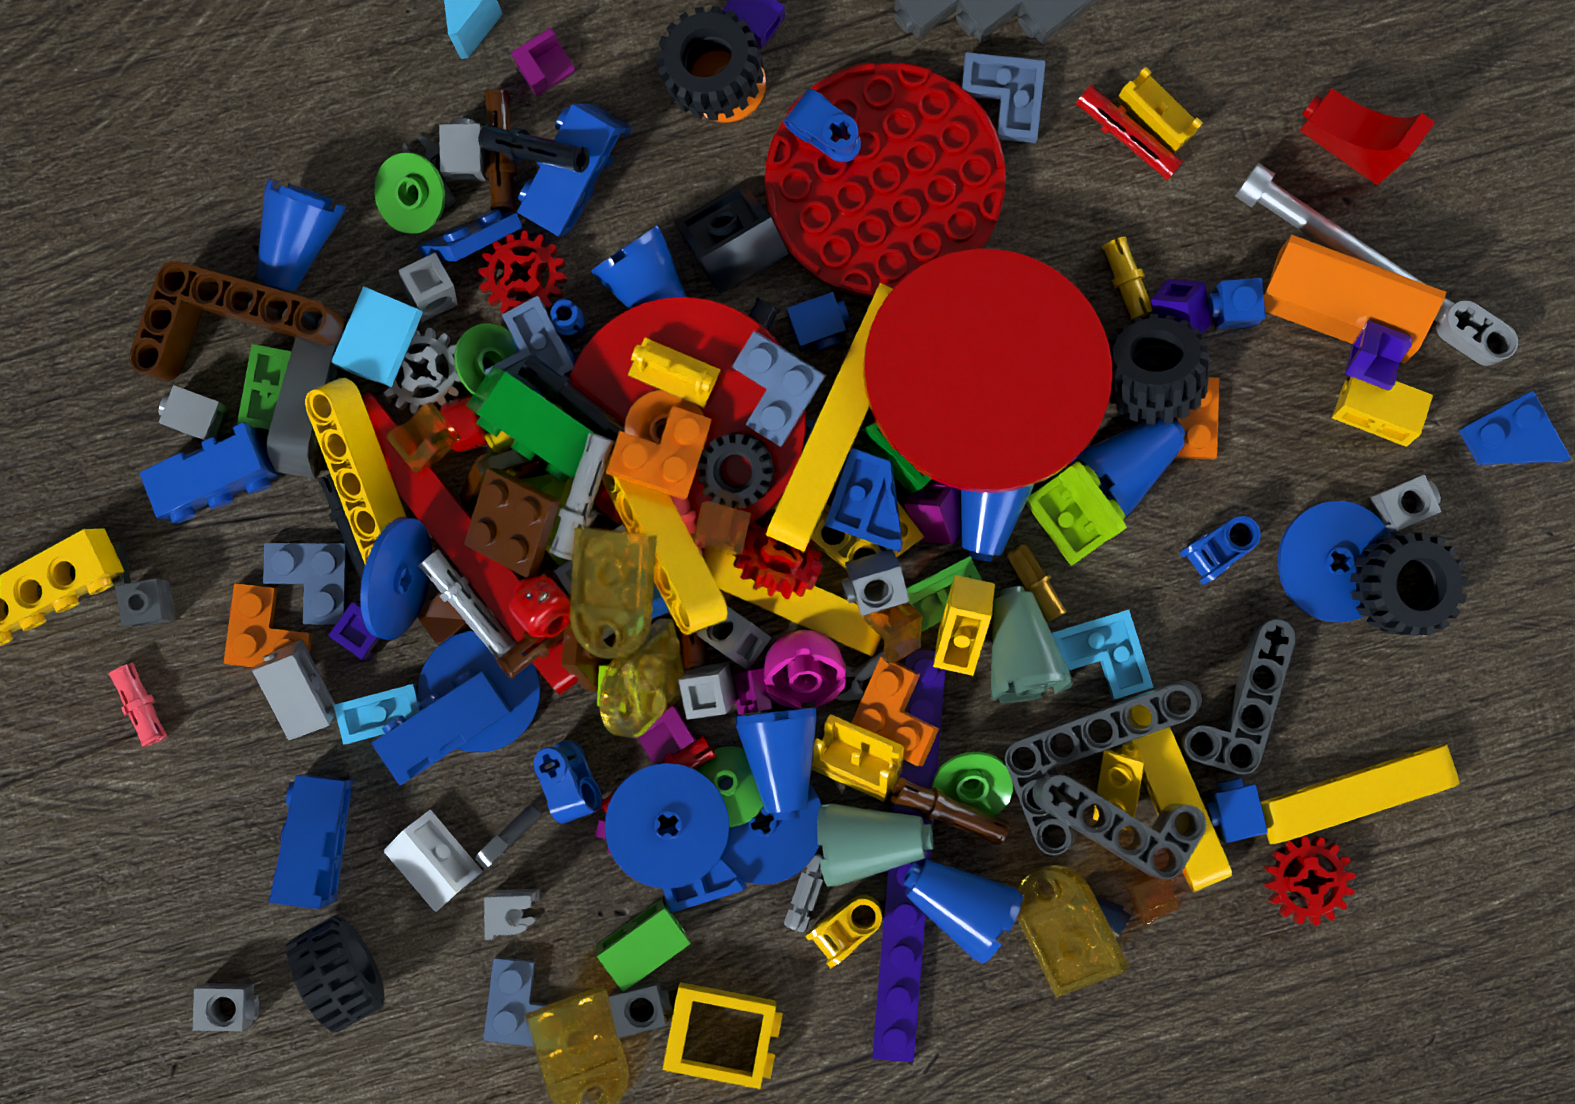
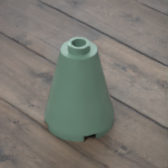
(1023, 650)
(868, 841)

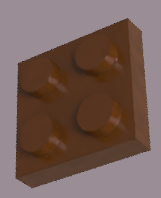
(512, 522)

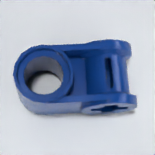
(818, 124)
(1219, 548)
(567, 784)

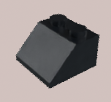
(732, 238)

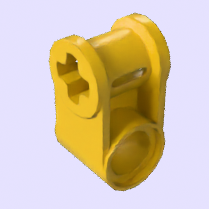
(844, 930)

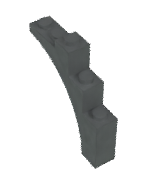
(984, 17)

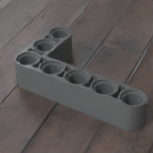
(1087, 743)

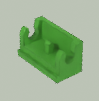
(262, 385)
(932, 593)
(642, 945)

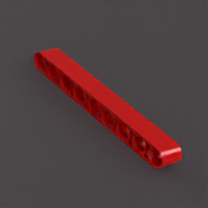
(448, 525)

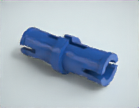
(571, 316)

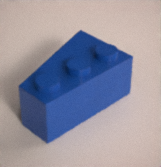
(559, 194)
(209, 475)
(440, 725)
(312, 842)

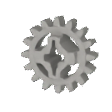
(432, 358)

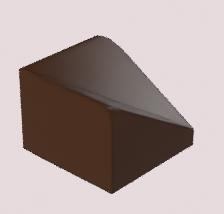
(441, 620)

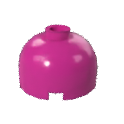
(804, 669)

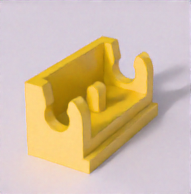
(1158, 111)
(1386, 413)
(858, 758)

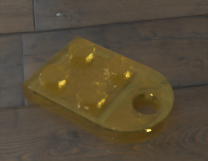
(612, 588)
(642, 683)
(1068, 931)
(579, 1048)

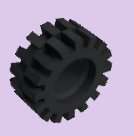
(712, 477)

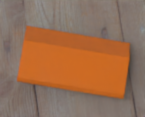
(1343, 293)

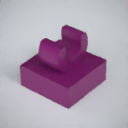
(751, 692)

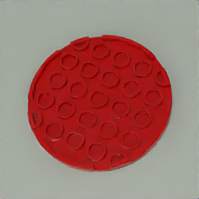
(914, 193)
(706, 333)
(987, 370)

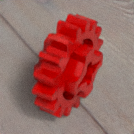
(534, 264)
(777, 564)
(1313, 895)

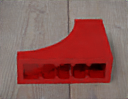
(1362, 137)

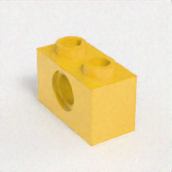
(964, 625)

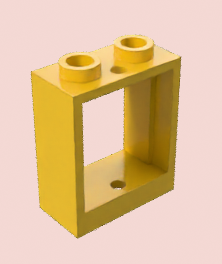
(679, 1026)

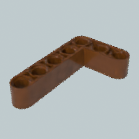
(197, 294)

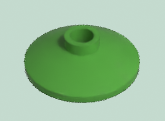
(396, 193)
(481, 343)
(987, 793)
(742, 798)

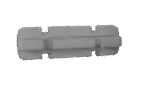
(805, 896)

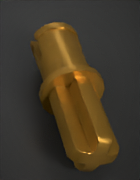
(1036, 581)

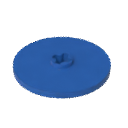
(1306, 557)
(392, 581)
(469, 652)
(633, 826)
(777, 854)

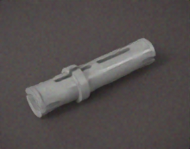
(582, 494)
(461, 597)

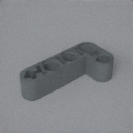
(291, 437)
(1246, 694)
(1112, 820)

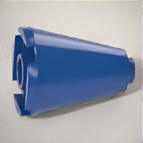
(292, 233)
(641, 271)
(1133, 460)
(990, 520)
(780, 757)
(964, 905)

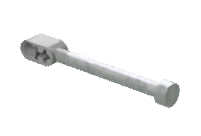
(1467, 340)

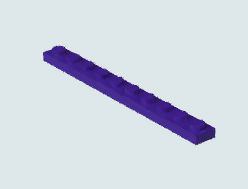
(902, 919)

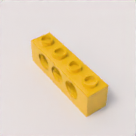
(95, 567)

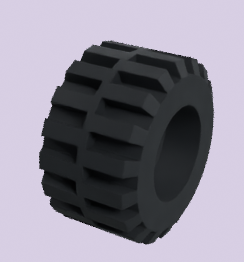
(700, 35)
(1158, 344)
(1439, 584)
(335, 974)

